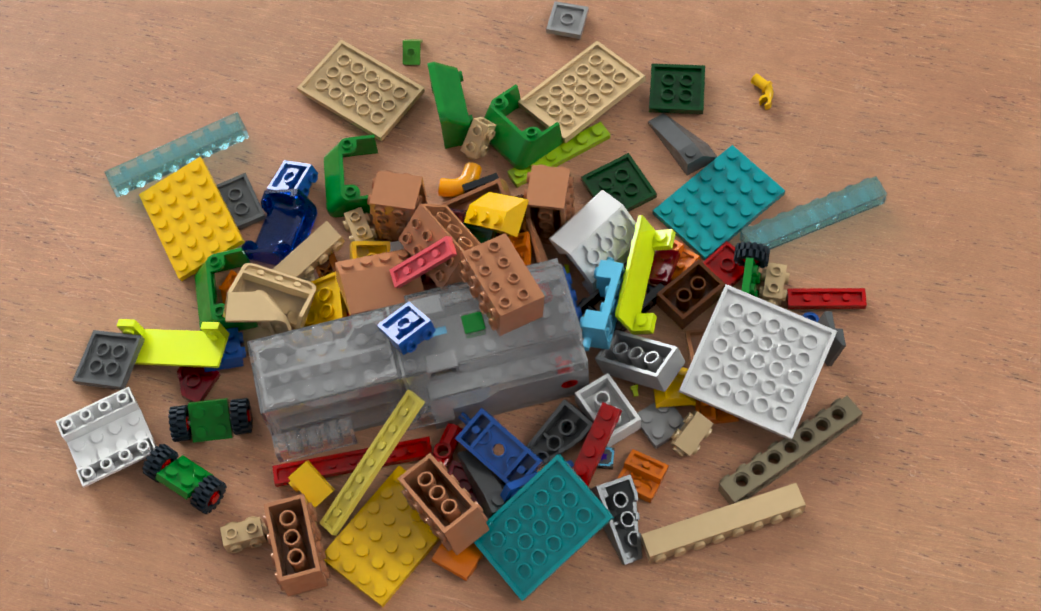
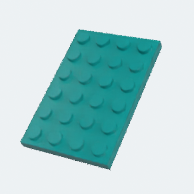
(718, 202)
(542, 527)

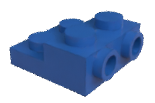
(294, 176)
(407, 328)
(233, 351)

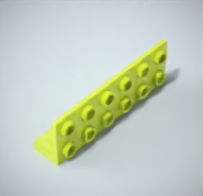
(636, 276)
(179, 346)

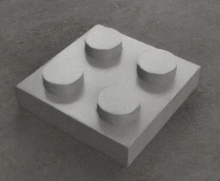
(567, 20)
(659, 423)

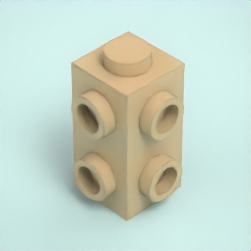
(478, 138)
(357, 224)
(775, 278)
(687, 438)
(244, 534)

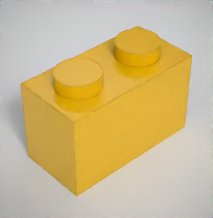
(310, 483)

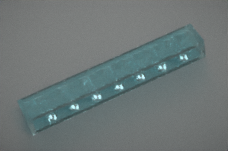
(176, 154)
(816, 214)

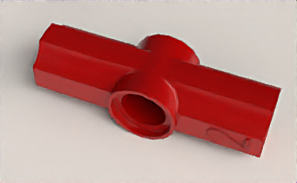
(447, 443)

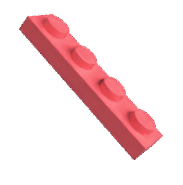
(423, 262)

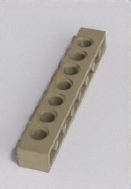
(849, 414)

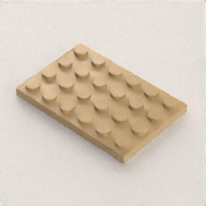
(361, 90)
(582, 90)

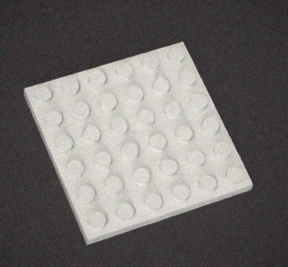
(758, 362)

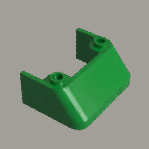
(450, 103)
(519, 146)
(342, 197)
(206, 291)

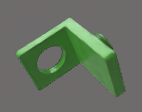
(412, 51)

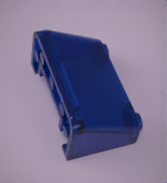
(285, 227)

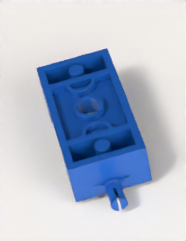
(484, 433)

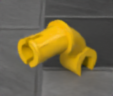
(767, 90)

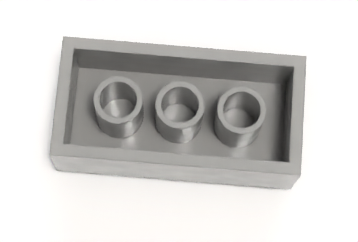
(641, 360)

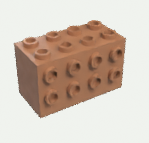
(550, 199)
(394, 202)
(430, 225)
(502, 284)
(443, 504)
(296, 545)

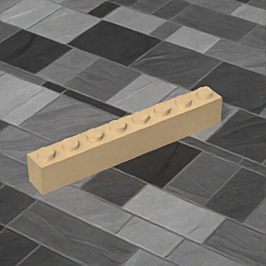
(723, 523)

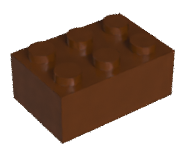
(690, 294)

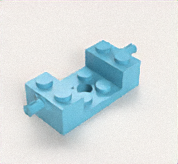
(600, 325)

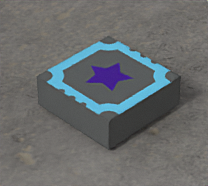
(607, 459)

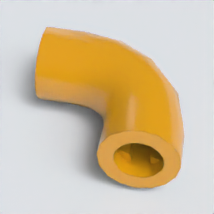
(453, 187)

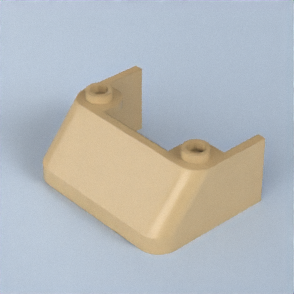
(289, 293)
(256, 307)

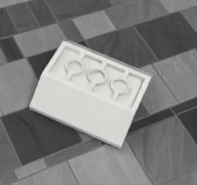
(594, 234)
(107, 436)

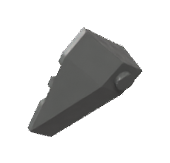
(685, 147)
(560, 432)
(484, 483)
(621, 501)

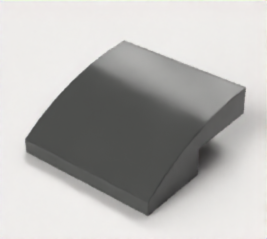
(839, 340)

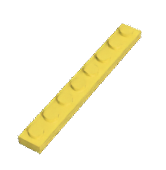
(372, 462)

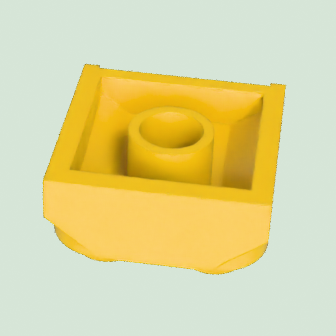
(672, 396)

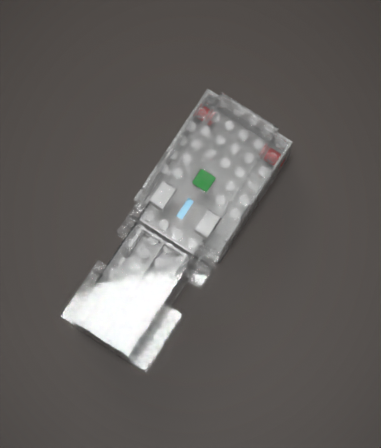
(349, 377)

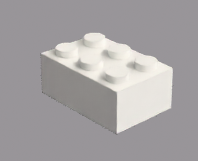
(605, 390)

